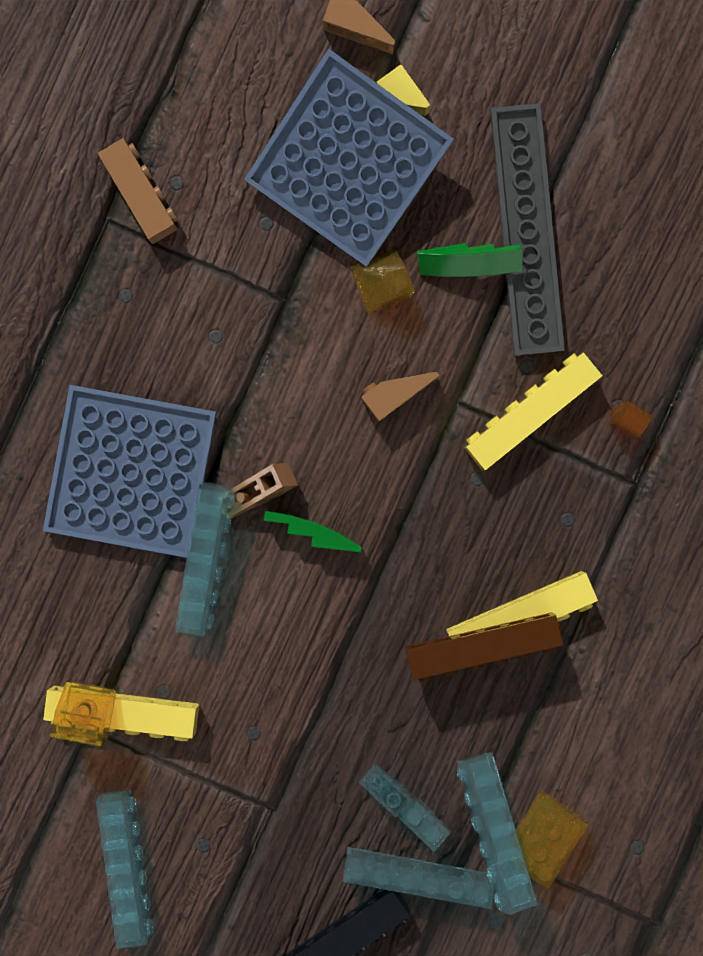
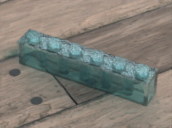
(203, 559)
(497, 833)
(124, 869)
(417, 877)

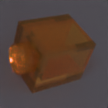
(630, 418)

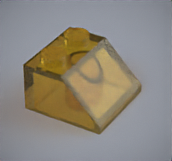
(83, 713)

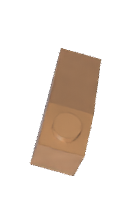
(353, 22)
(391, 394)
(262, 488)

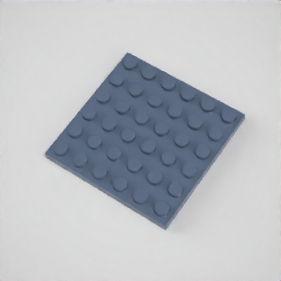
(348, 158)
(129, 470)

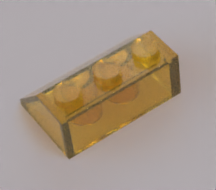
(548, 837)

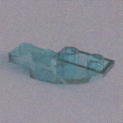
(405, 806)

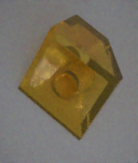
(382, 281)

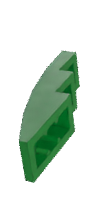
(472, 261)
(321, 535)

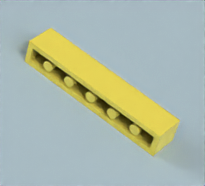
(533, 411)
(559, 598)
(142, 715)

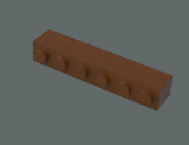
(484, 646)

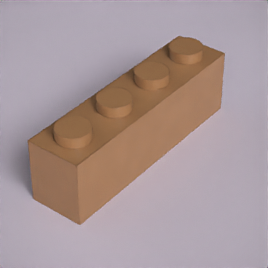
(137, 190)

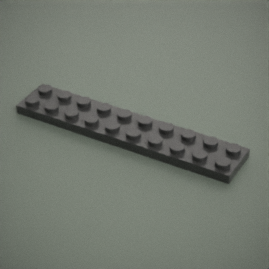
(527, 222)

